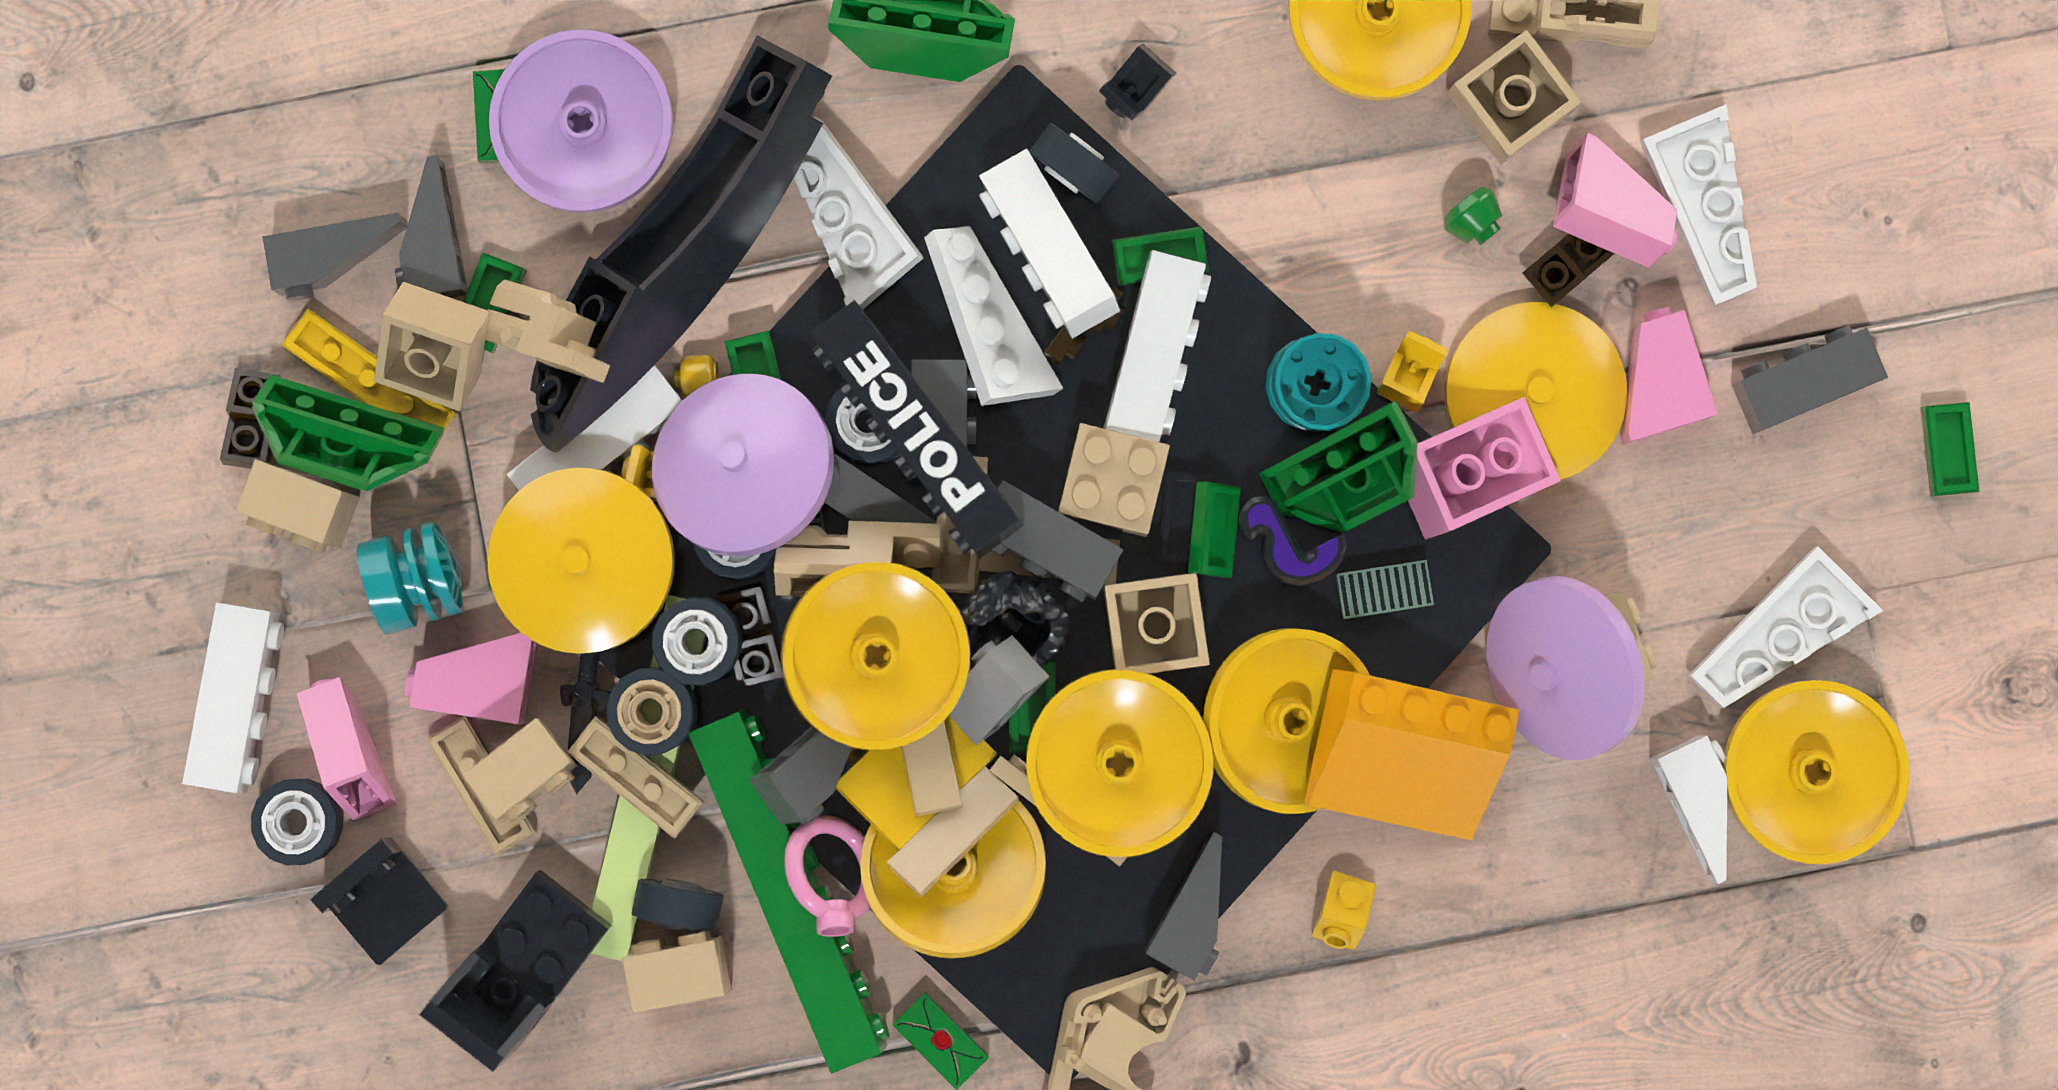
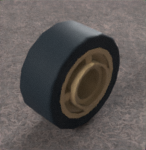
(626, 715)

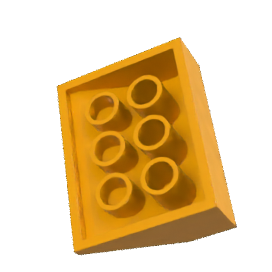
(1408, 754)

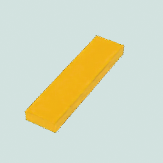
(354, 370)

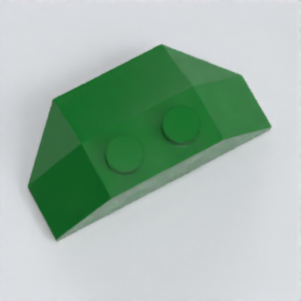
(924, 36)
(340, 435)
(1349, 473)

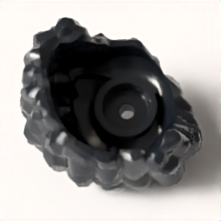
(1010, 607)

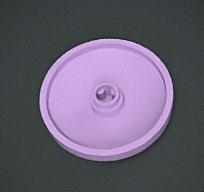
(581, 121)
(743, 465)
(1566, 666)

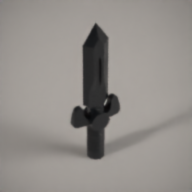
(583, 712)

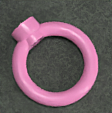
(833, 916)

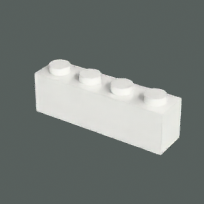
(1048, 243)
(1156, 345)
(611, 437)
(232, 698)

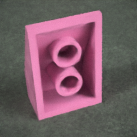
(1479, 468)

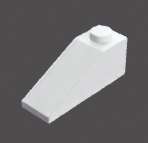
(1698, 793)

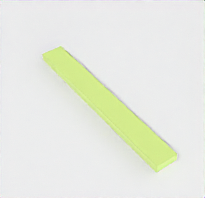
(633, 841)

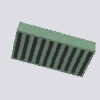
(1384, 589)

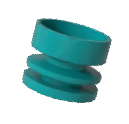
(1339, 367)
(402, 580)

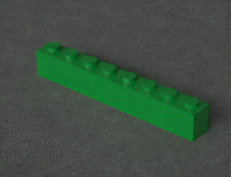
(818, 965)

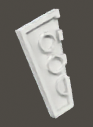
(1700, 180)
(857, 229)
(991, 331)
(1792, 621)

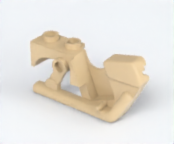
(1110, 1024)

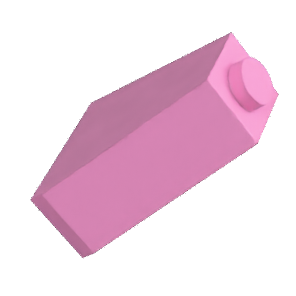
(1613, 205)
(1664, 378)
(477, 681)
(344, 749)

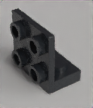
(381, 900)

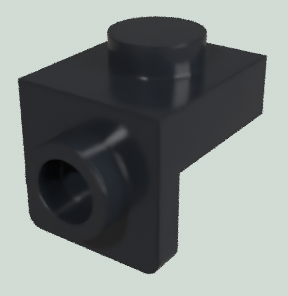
(1137, 83)

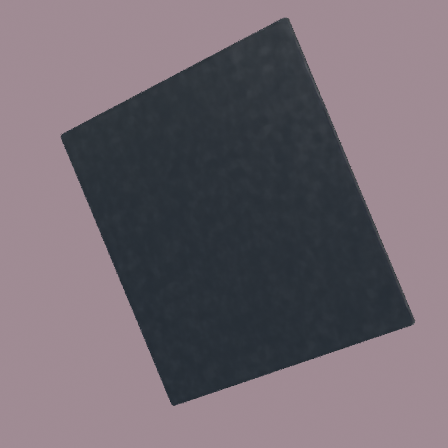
(1091, 910)

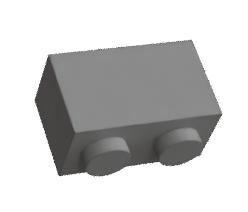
(996, 688)

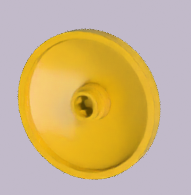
(1379, 45)
(1558, 365)
(580, 560)
(875, 655)
(1269, 714)
(1119, 763)
(1816, 772)
(974, 903)

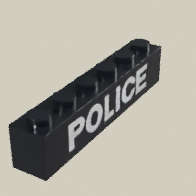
(916, 429)

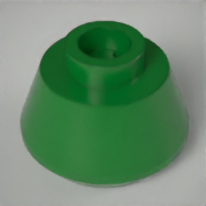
(1474, 217)

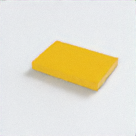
(881, 791)

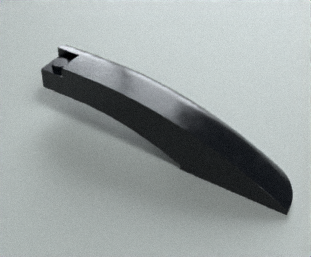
(687, 238)

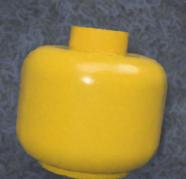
(695, 372)

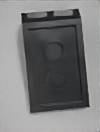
(516, 972)

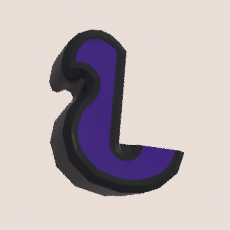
(1280, 549)

